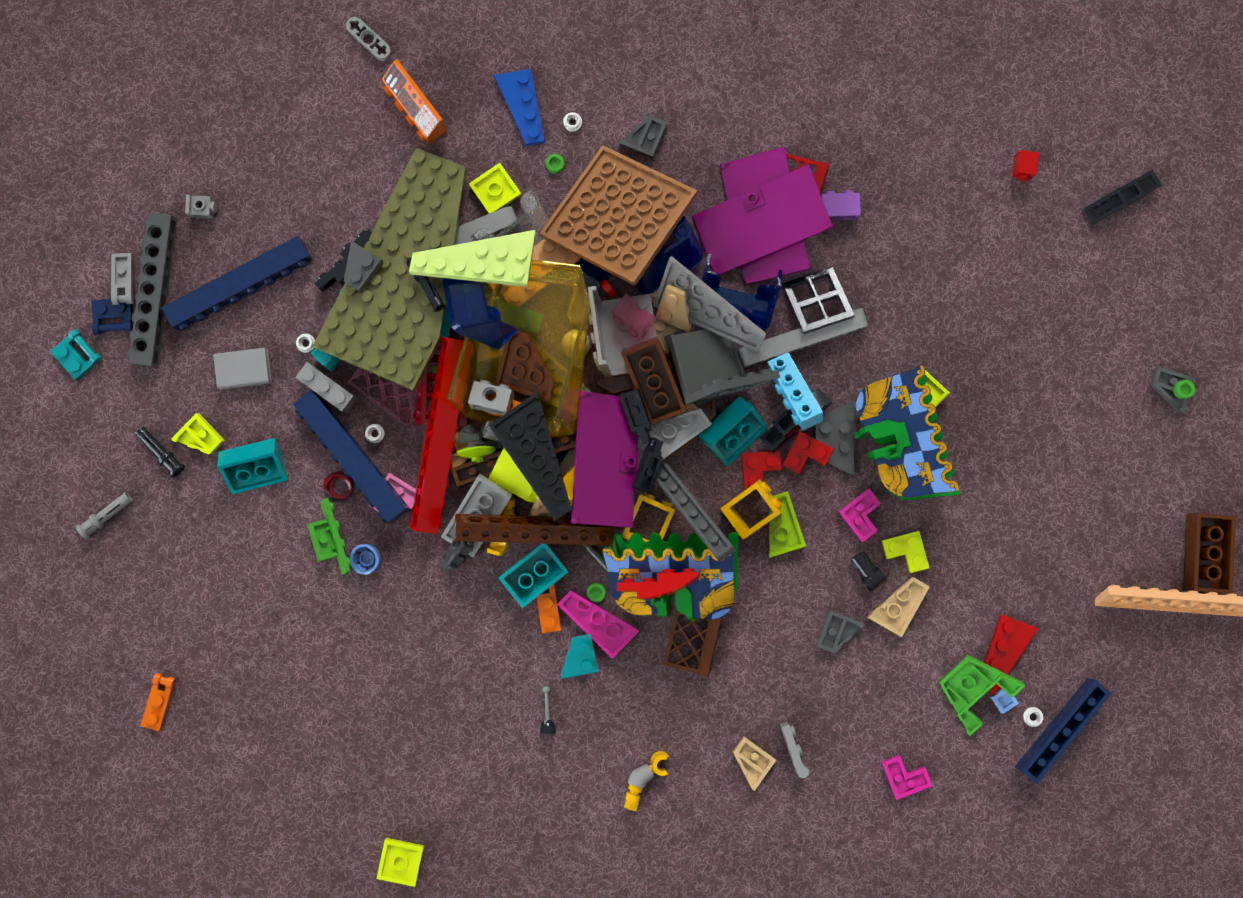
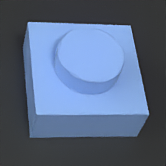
(1003, 701)

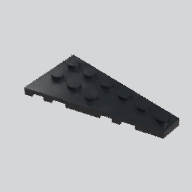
(530, 445)

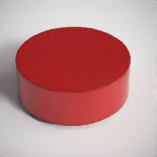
(608, 289)

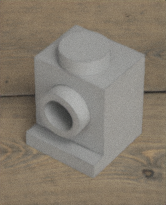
(206, 211)

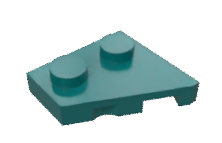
(580, 657)

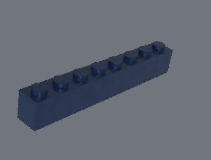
(237, 283)
(351, 457)

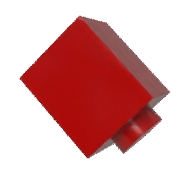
(1025, 165)

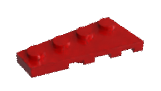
(1008, 644)

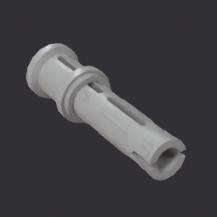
(94, 521)

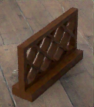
(708, 648)

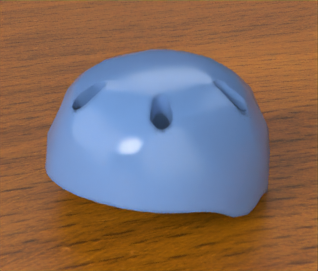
(368, 558)

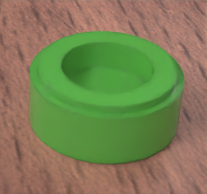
(555, 163)
(1184, 389)
(596, 592)

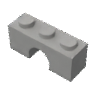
(326, 387)

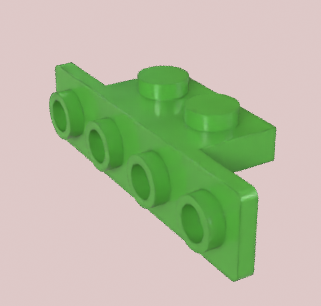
(327, 538)

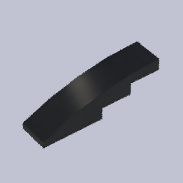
(1122, 197)

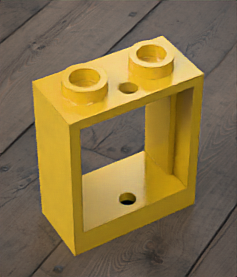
(650, 500)
(737, 521)

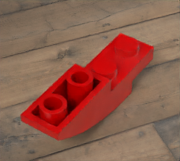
(666, 584)

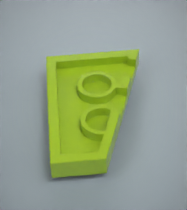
(784, 529)

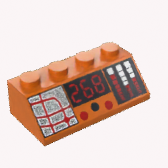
(413, 102)

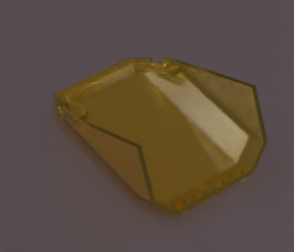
(557, 318)

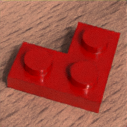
(805, 448)
(756, 463)

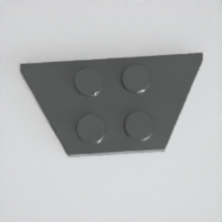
(838, 433)

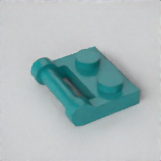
(71, 359)

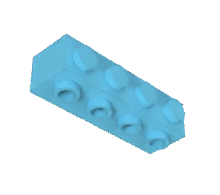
(795, 392)

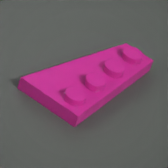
(605, 628)

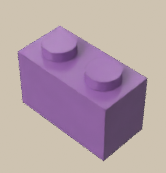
(842, 205)

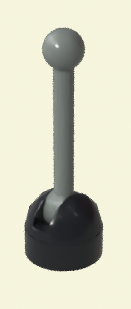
(547, 725)

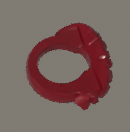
(329, 481)

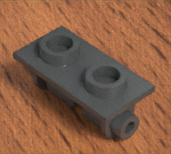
(452, 558)

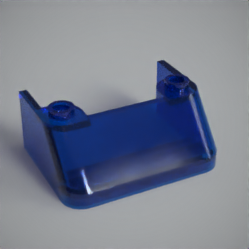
(685, 250)
(756, 307)
(471, 314)

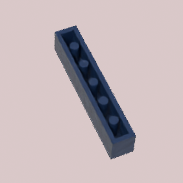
(1063, 730)

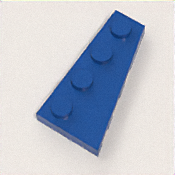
(522, 102)

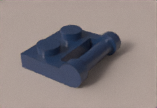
(104, 310)

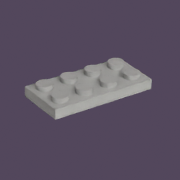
(482, 498)

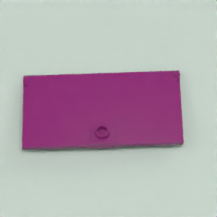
(745, 175)
(762, 220)
(604, 463)

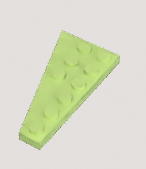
(489, 260)

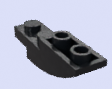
(338, 269)
(785, 428)

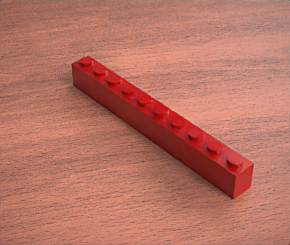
(438, 444)

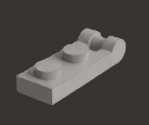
(122, 278)
(794, 750)

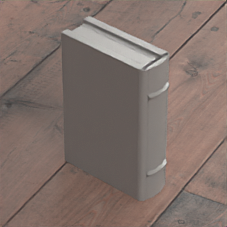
(242, 368)

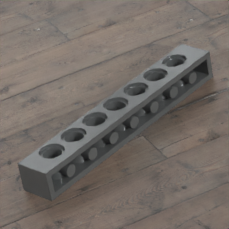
(160, 281)

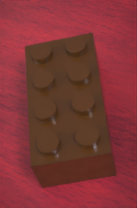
(655, 379)
(1209, 553)

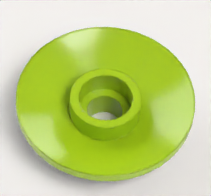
(476, 453)

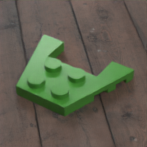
(969, 682)

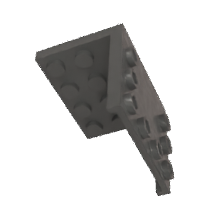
(712, 366)

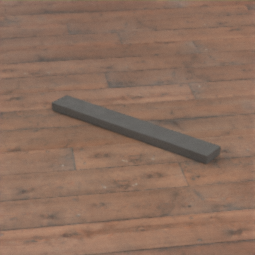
(693, 513)

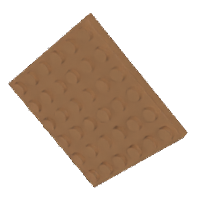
(619, 214)

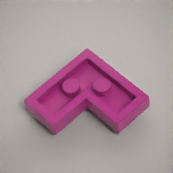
(855, 514)
(903, 782)

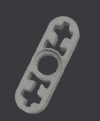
(377, 40)

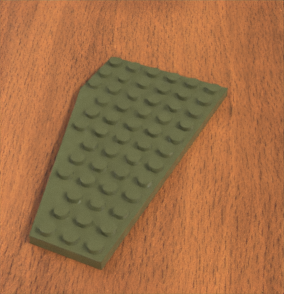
(392, 323)

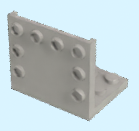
(610, 336)

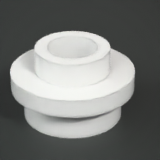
(572, 116)
(299, 343)
(368, 433)
(1037, 721)

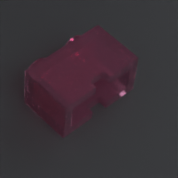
(629, 314)

